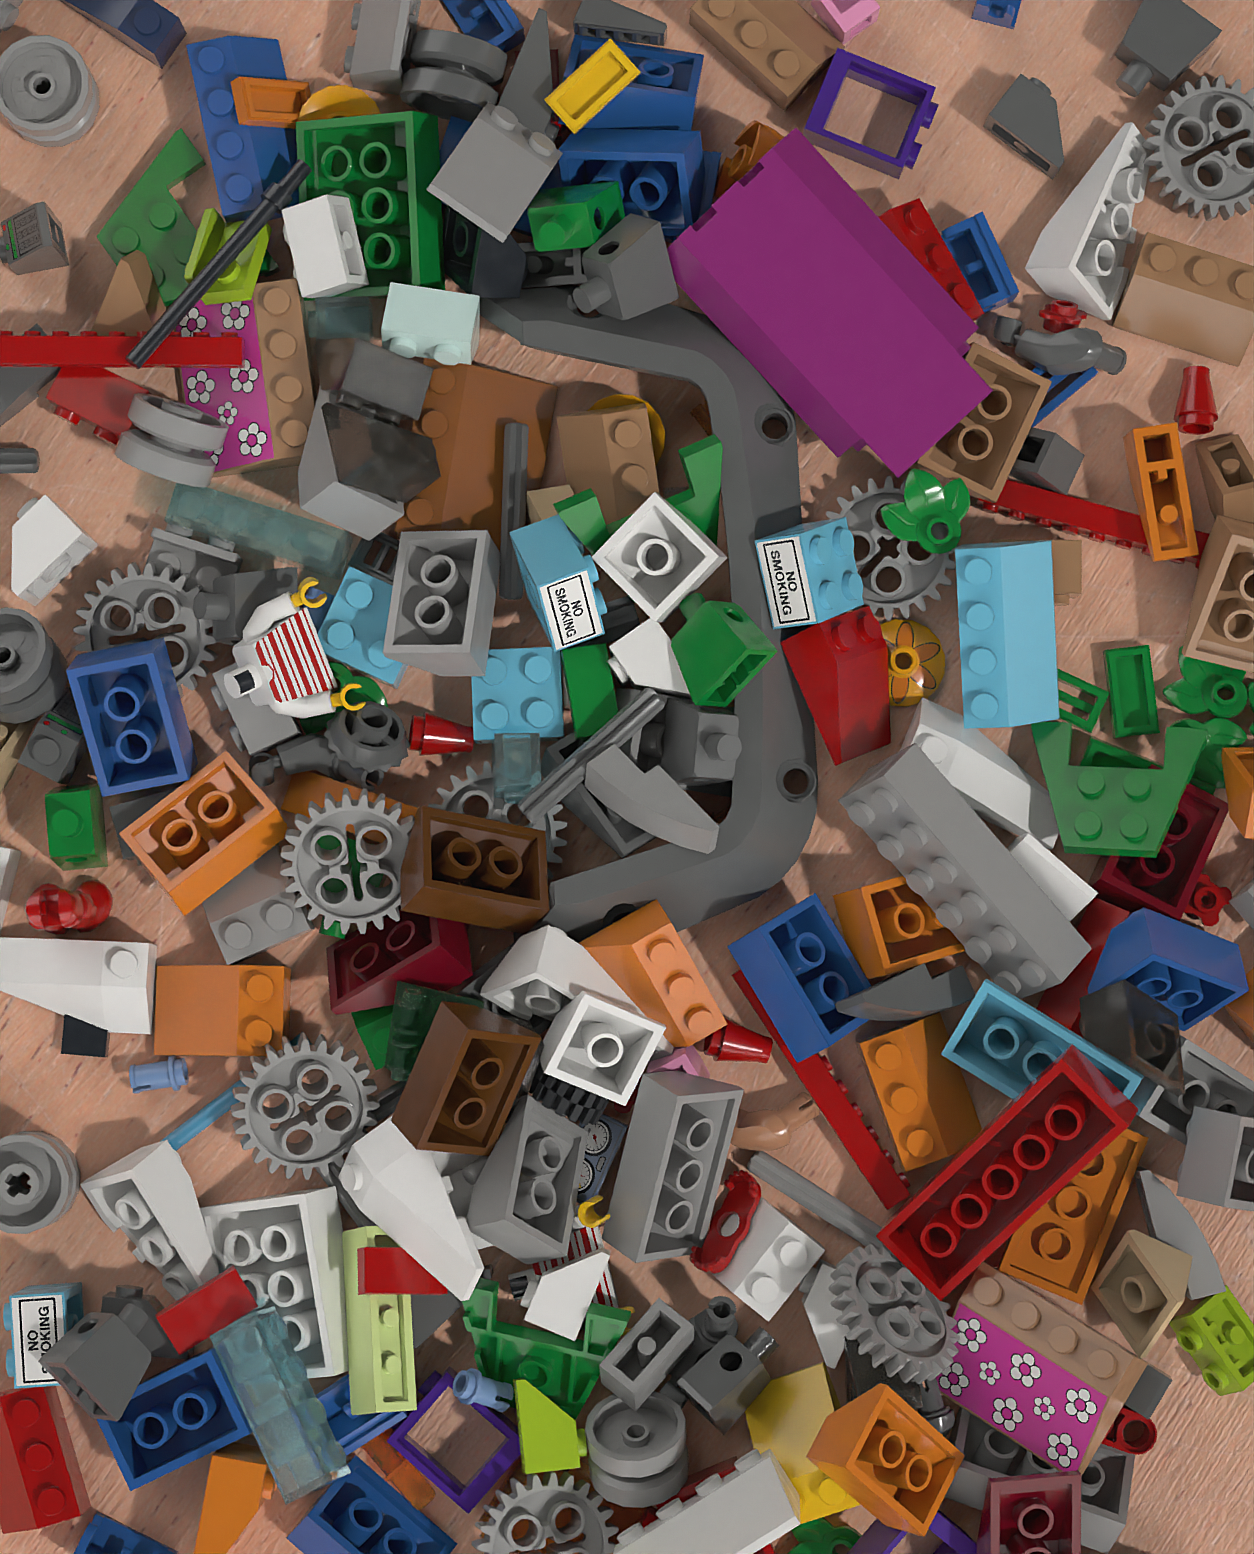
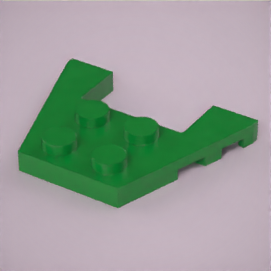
(156, 223)
(699, 503)
(1110, 806)
(550, 1362)

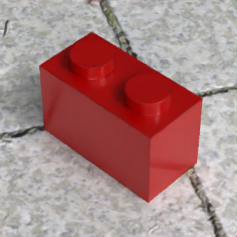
(95, 398)

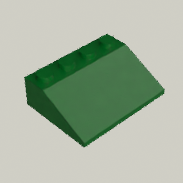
(385, 173)

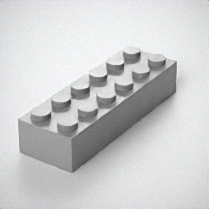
(964, 873)

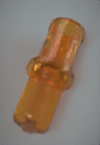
(400, 1472)

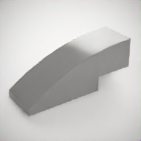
(650, 801)
(1173, 1225)

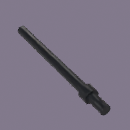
(274, 199)

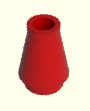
(1196, 402)
(439, 736)
(738, 1044)

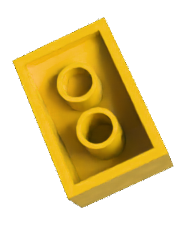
(787, 1422)

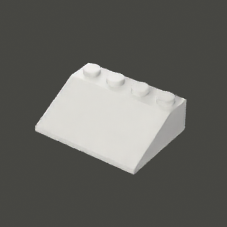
(291, 1260)
(725, 1516)

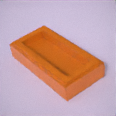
(269, 101)

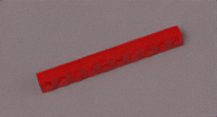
(111, 350)
(1077, 516)
(838, 1111)

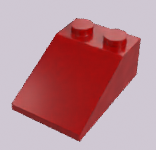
(844, 682)

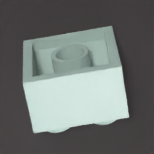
(431, 324)

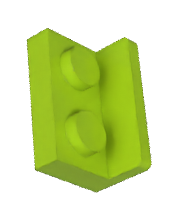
(241, 276)
(1219, 1341)

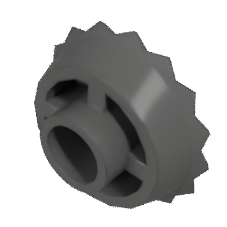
(368, 737)

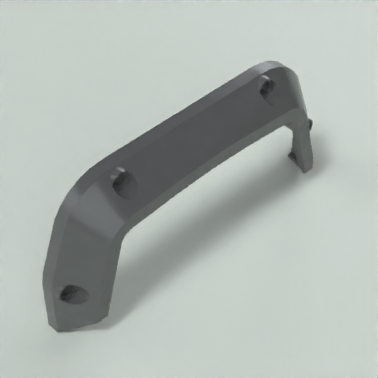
(759, 498)

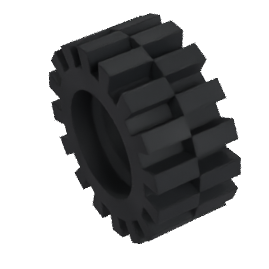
(567, 1098)

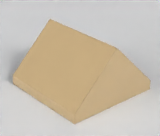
(1143, 1288)

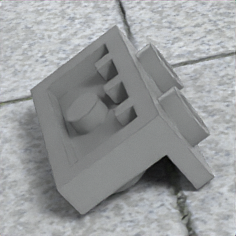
(198, 559)

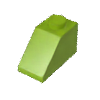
(546, 1432)

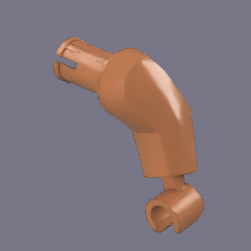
(770, 1128)

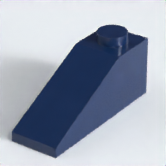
(136, 23)

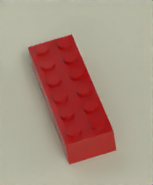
(1007, 1172)

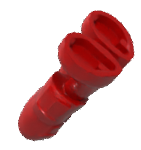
(59, 909)

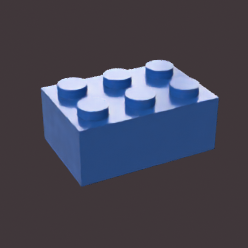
(132, 717)
(799, 974)
(175, 1419)

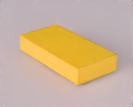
(592, 86)

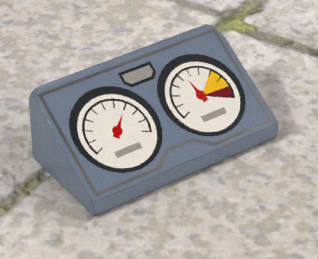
(599, 1153)

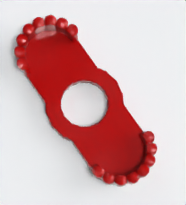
(741, 1200)

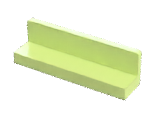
(377, 1336)

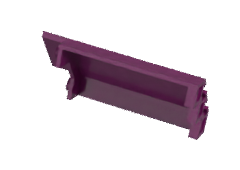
(831, 307)

